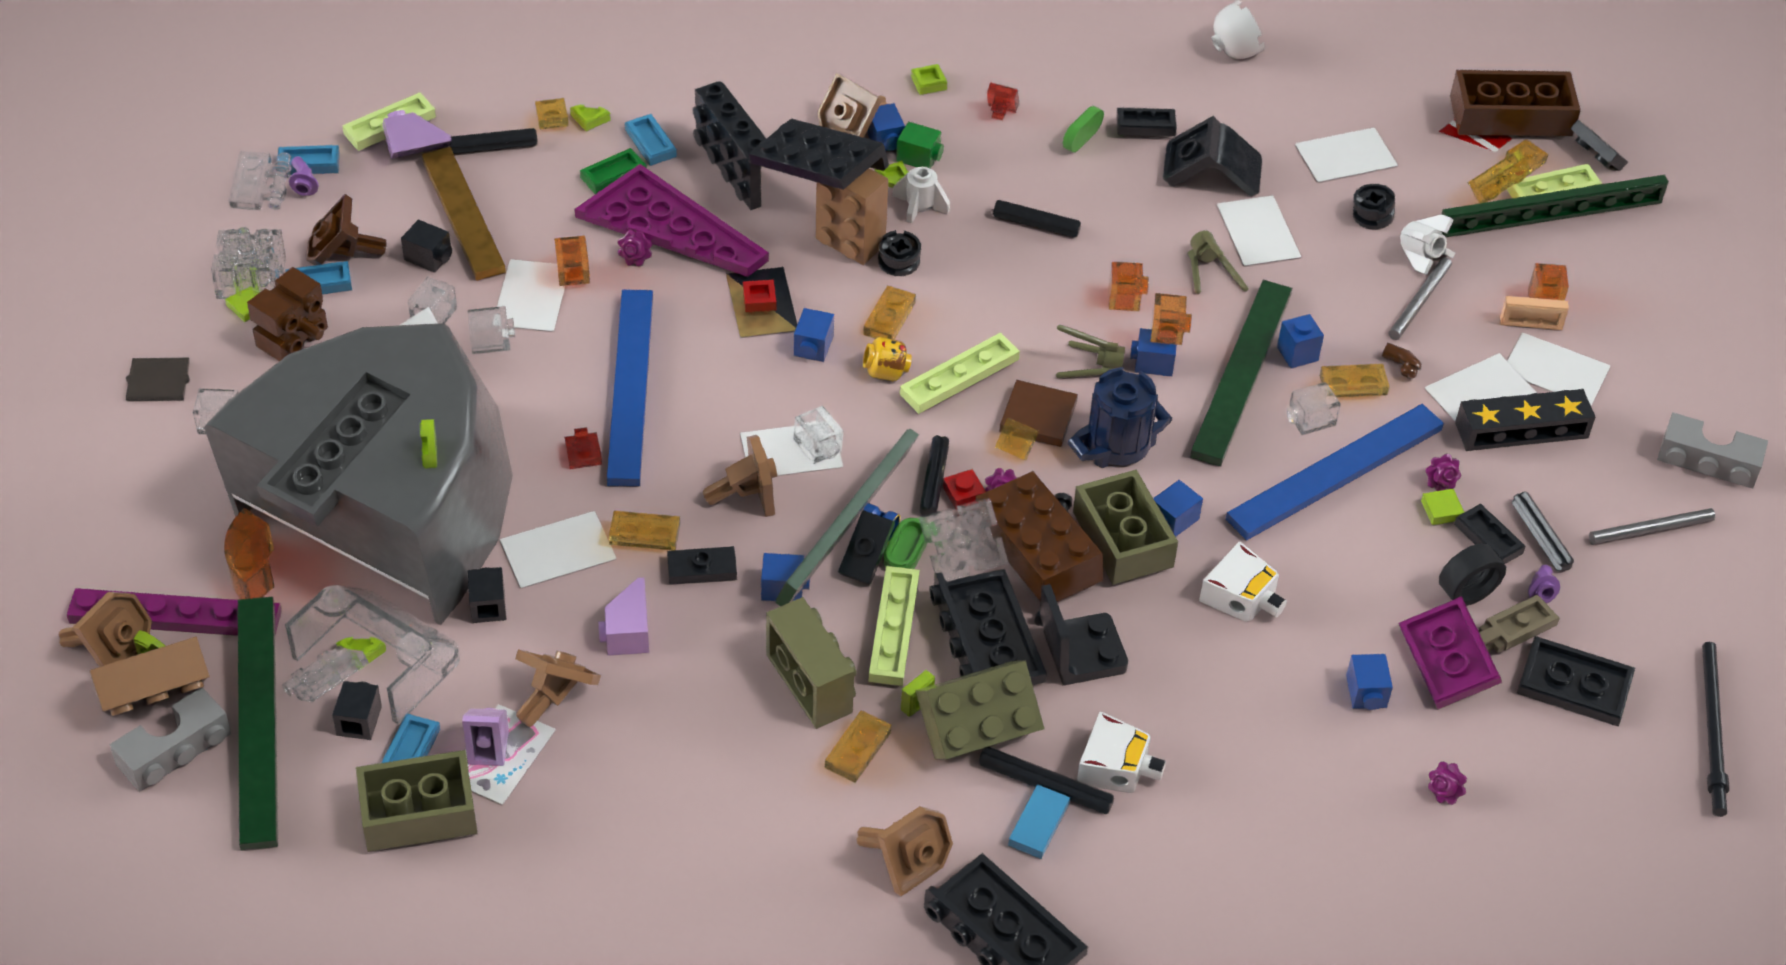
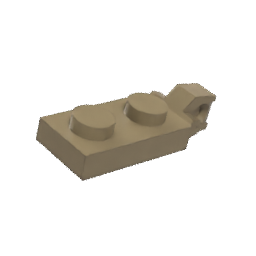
(1517, 624)

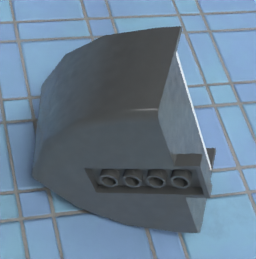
(338, 456)

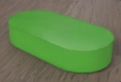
(1083, 129)
(905, 545)

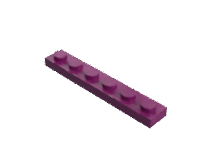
(173, 611)

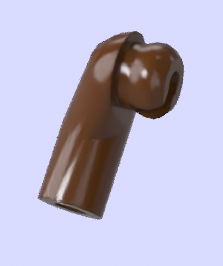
(1403, 356)

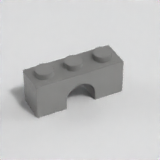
(1688, 448)
(150, 758)

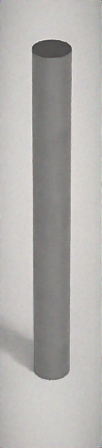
(1420, 298)
(1652, 526)

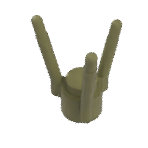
(1206, 249)
(1109, 353)

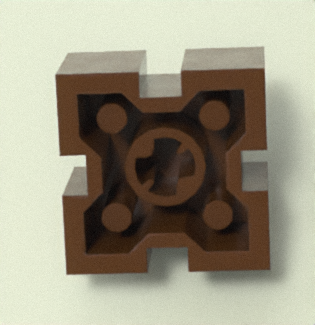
(288, 314)

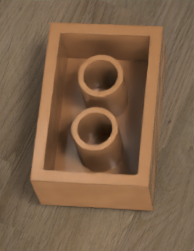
(853, 217)
(150, 676)

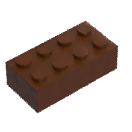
(1514, 102)
(1043, 538)

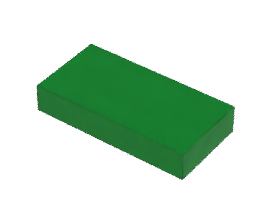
(610, 169)

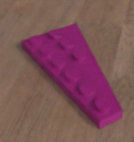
(671, 221)

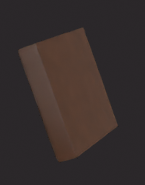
(1042, 409)

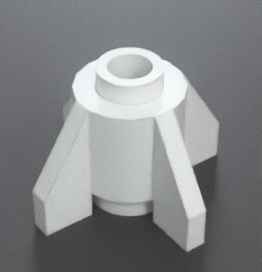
(921, 192)
(1425, 241)

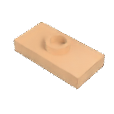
(1534, 312)

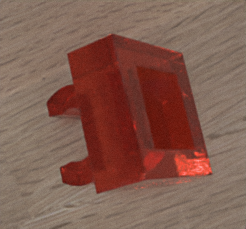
(1002, 99)
(583, 449)

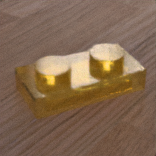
(1500, 177)
(889, 313)
(1356, 380)
(644, 530)
(858, 746)

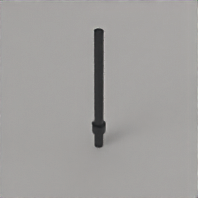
(1717, 779)

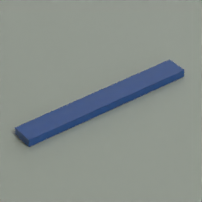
(630, 388)
(1333, 472)

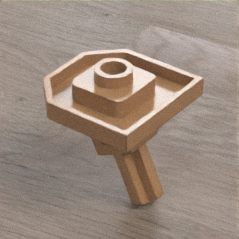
(848, 107)
(747, 477)
(109, 628)
(551, 681)
(911, 847)

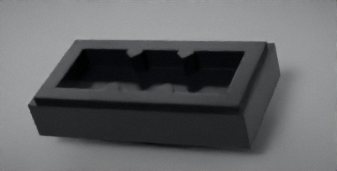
(1146, 121)
(1485, 528)
(866, 547)
(702, 565)

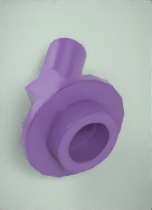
(303, 181)
(1544, 584)

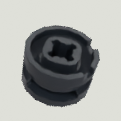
(1374, 206)
(899, 253)

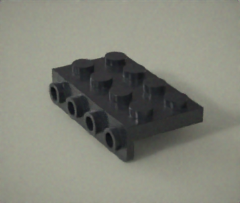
(728, 137)
(819, 154)
(985, 623)
(1000, 919)

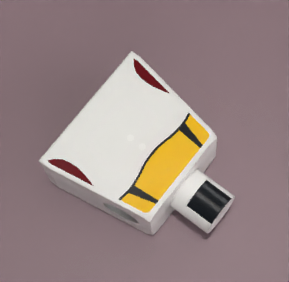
(1242, 586)
(1117, 756)

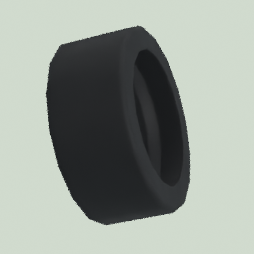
(1472, 574)

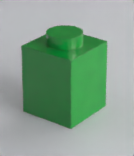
(919, 145)

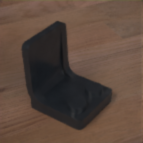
(1213, 146)
(1081, 646)

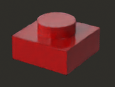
(759, 296)
(962, 487)

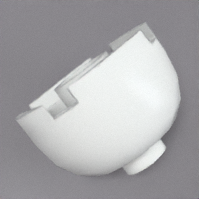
(1236, 32)

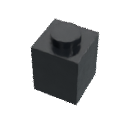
(426, 246)
(486, 595)
(357, 710)

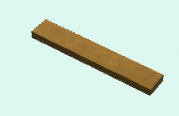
(463, 213)

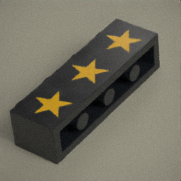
(1524, 419)

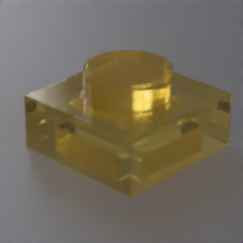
(551, 113)
(1534, 155)
(1016, 438)

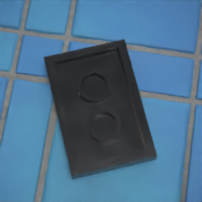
(1576, 680)

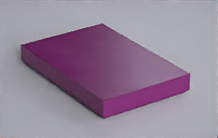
(1450, 653)

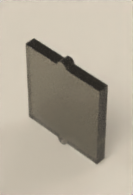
(157, 379)

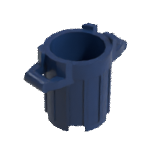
(1121, 420)

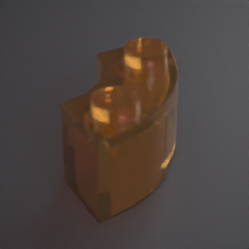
(246, 553)

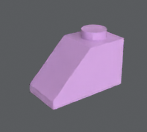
(412, 134)
(626, 621)
(486, 736)

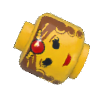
(886, 359)

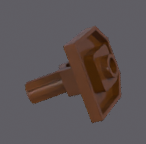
(339, 236)

